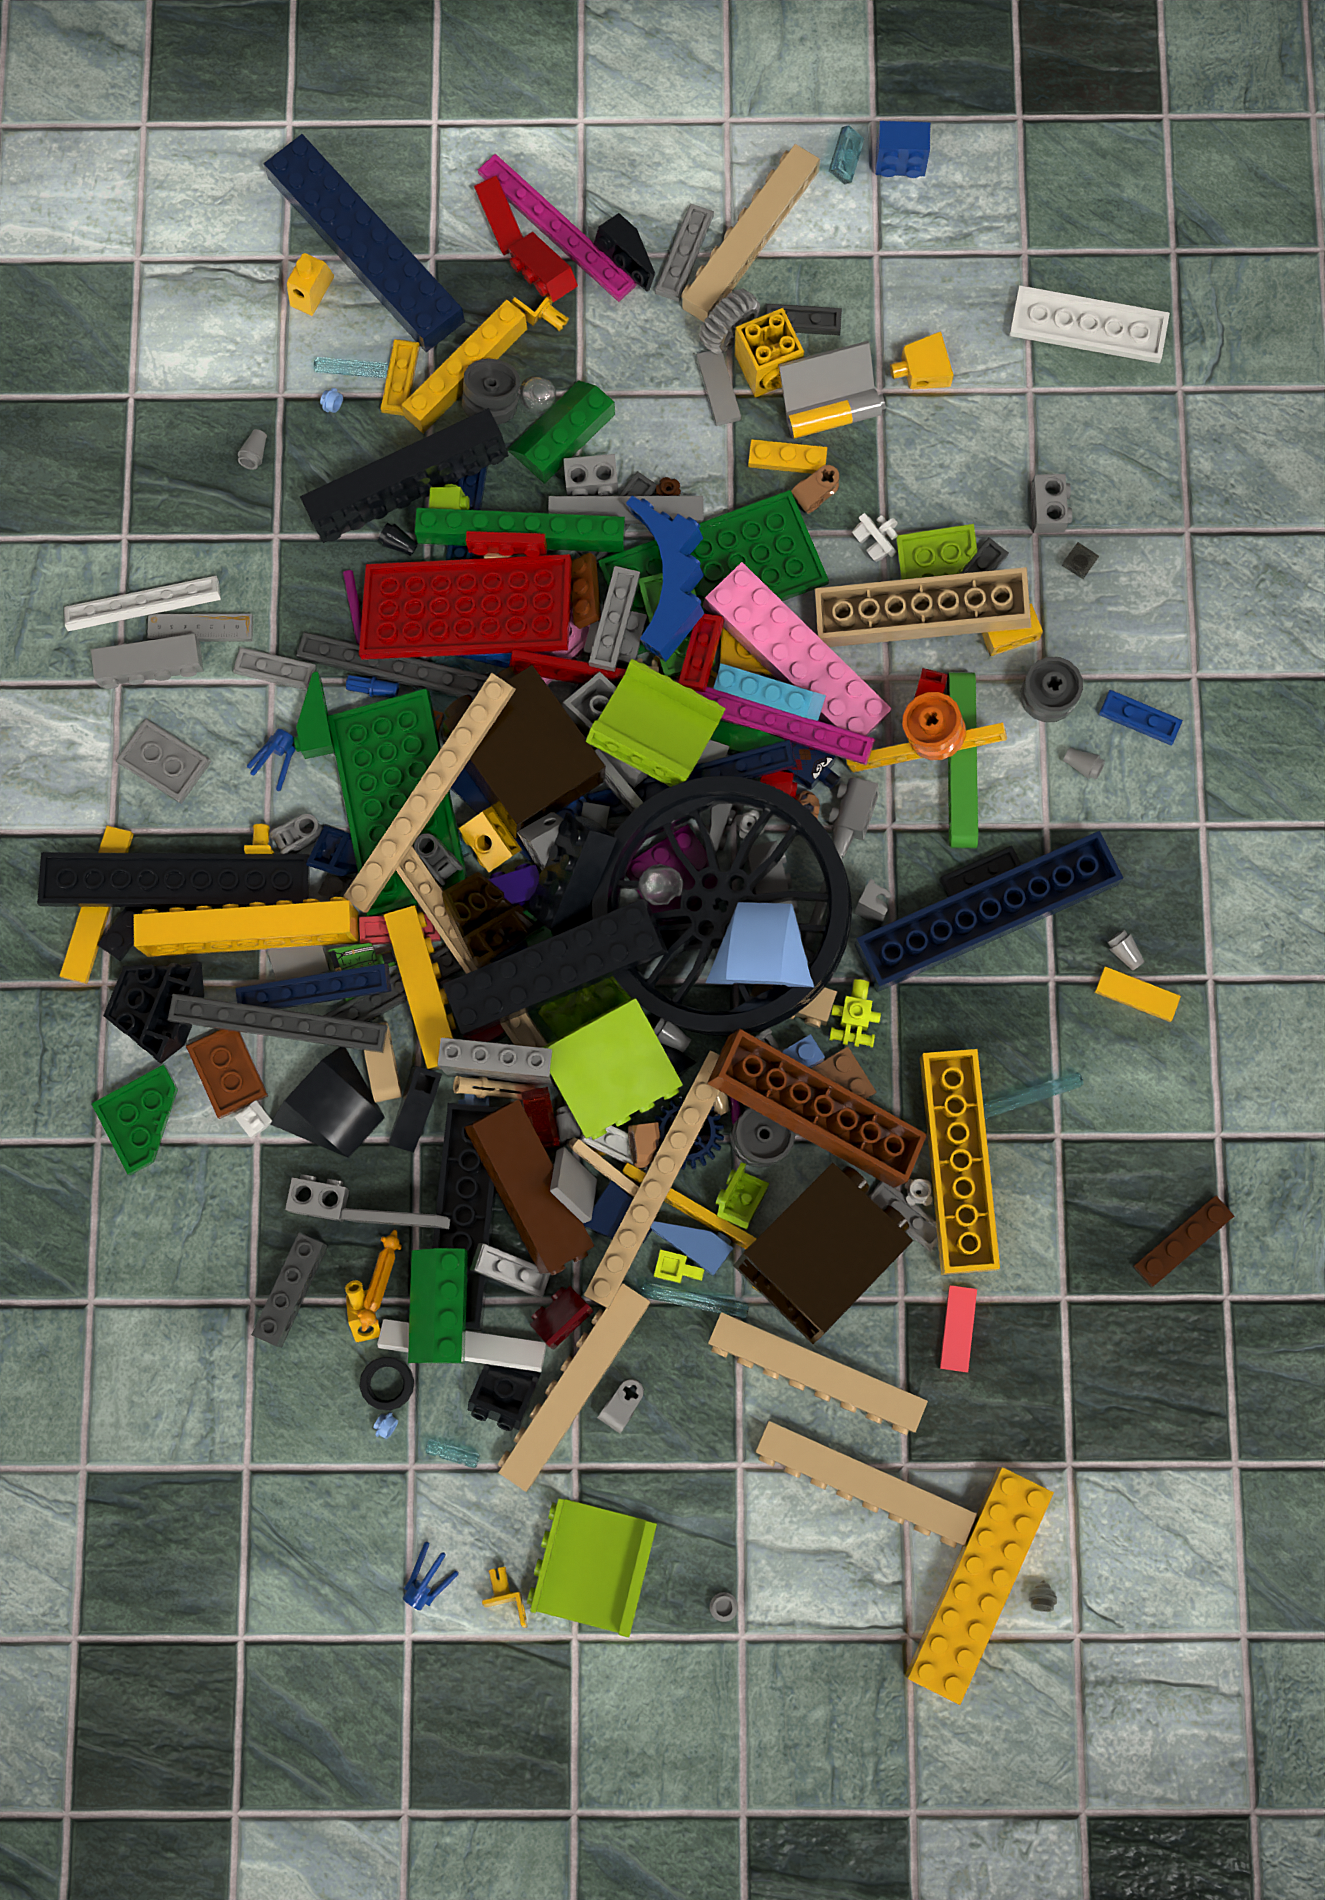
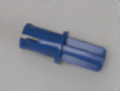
(372, 686)

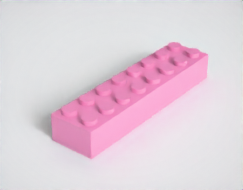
(794, 651)

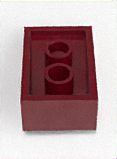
(561, 1317)

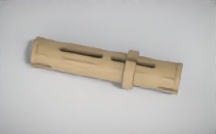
(465, 1086)

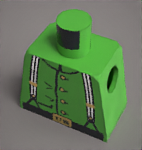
(359, 956)

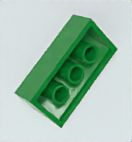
(563, 429)
(438, 1306)

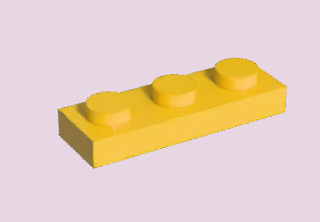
(786, 456)

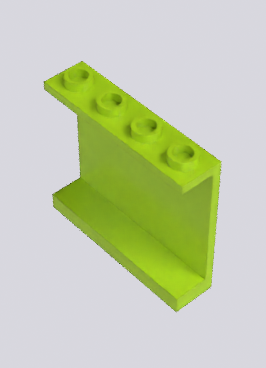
(655, 724)
(611, 1068)
(592, 1566)

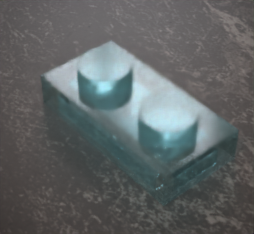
(846, 154)

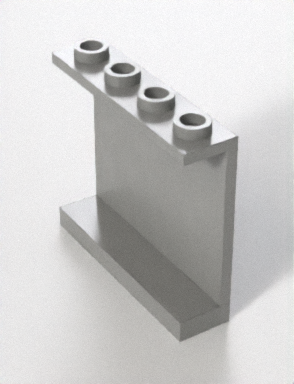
(496, 1062)

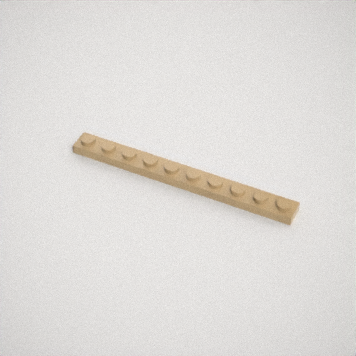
(429, 792)
(429, 896)
(654, 1187)

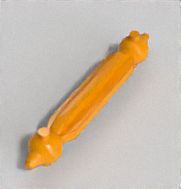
(379, 1280)

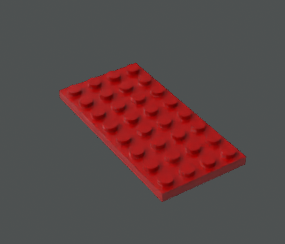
(466, 607)

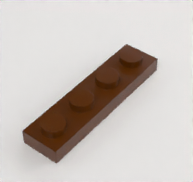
(1183, 1241)

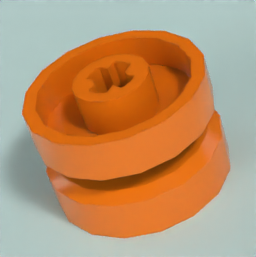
(934, 726)

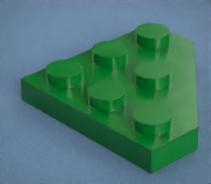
(138, 1117)

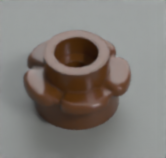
(667, 482)

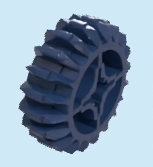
(704, 1149)

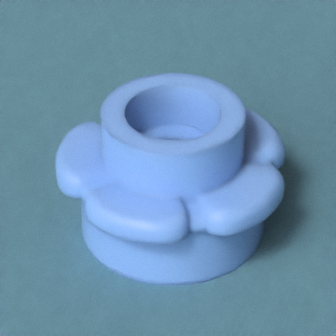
(331, 400)
(385, 1425)

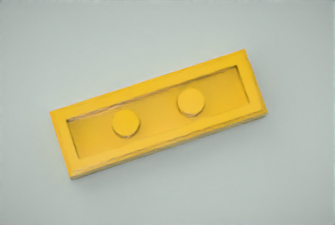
(400, 376)
(1137, 994)

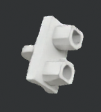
(868, 528)

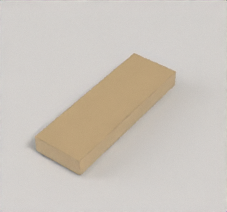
(603, 1166)

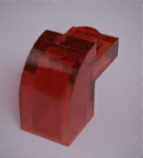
(541, 1115)

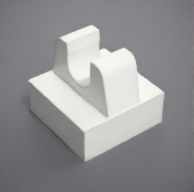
(253, 1119)

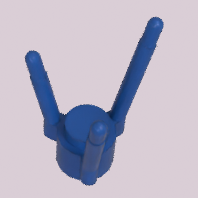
(279, 744)
(419, 1593)

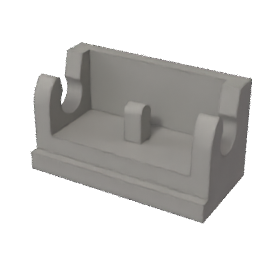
(870, 906)

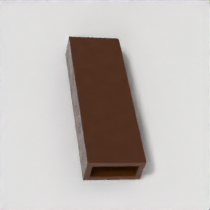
(523, 1181)

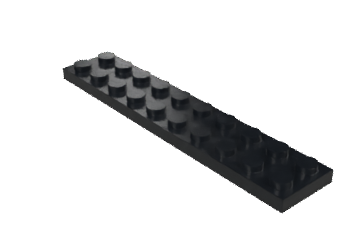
(171, 879)

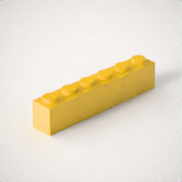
(446, 383)
(421, 981)

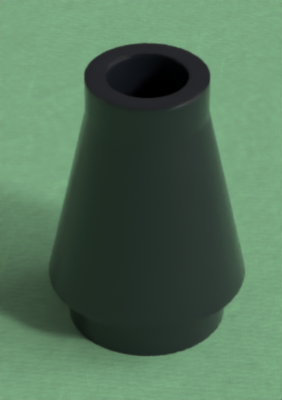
(397, 539)

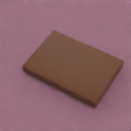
(227, 1071)

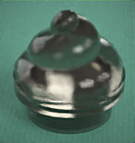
(1043, 1597)

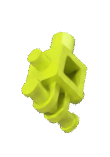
(855, 1015)

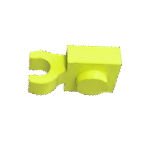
(673, 1268)

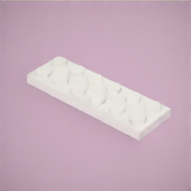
(1089, 324)

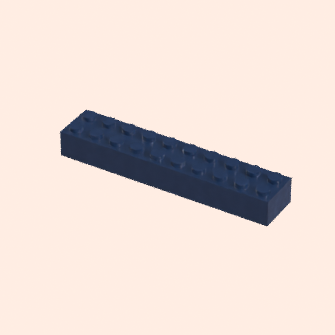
(364, 243)
(988, 911)

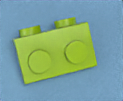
(741, 1198)

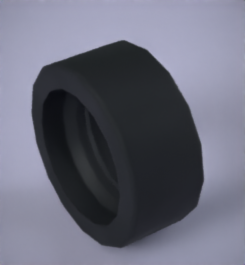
(365, 1383)

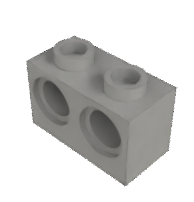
(591, 468)
(1046, 503)
(316, 1204)

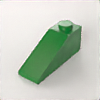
(313, 725)
(742, 738)

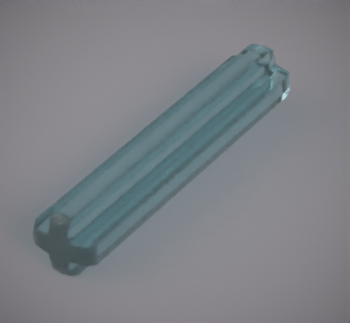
(350, 367)

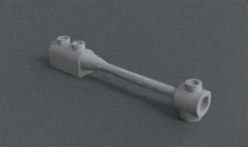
(850, 822)

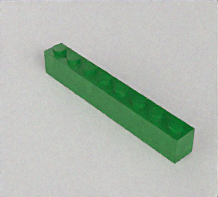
(560, 530)

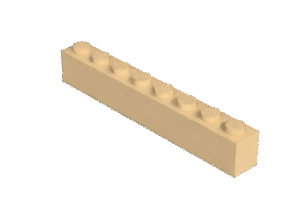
(751, 232)
(818, 1373)
(573, 1389)
(865, 1483)

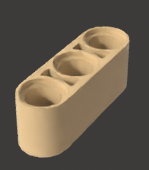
(383, 1071)

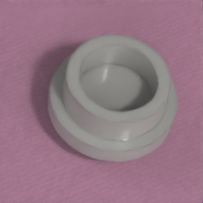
(723, 1606)

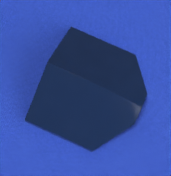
(333, 852)

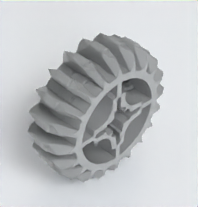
(721, 324)

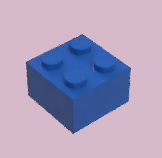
(902, 148)

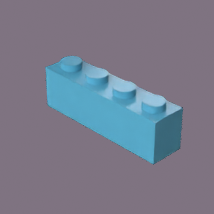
(769, 692)

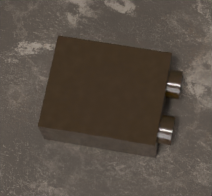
(531, 755)
(824, 1251)

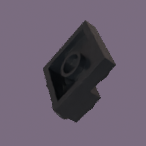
(503, 1395)

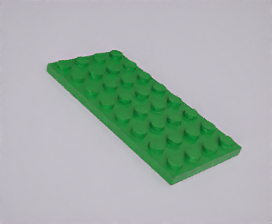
(763, 536)
(380, 761)

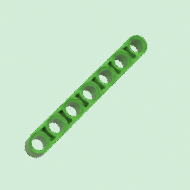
(963, 768)

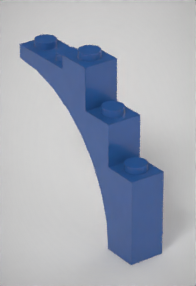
(677, 606)

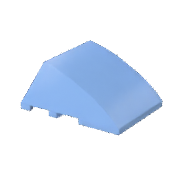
(762, 948)

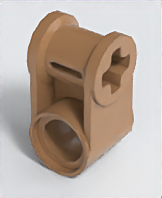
(813, 491)

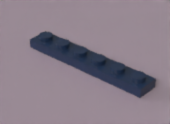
(317, 988)

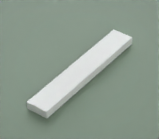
(142, 603)
(478, 1347)

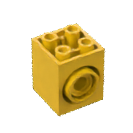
(762, 347)

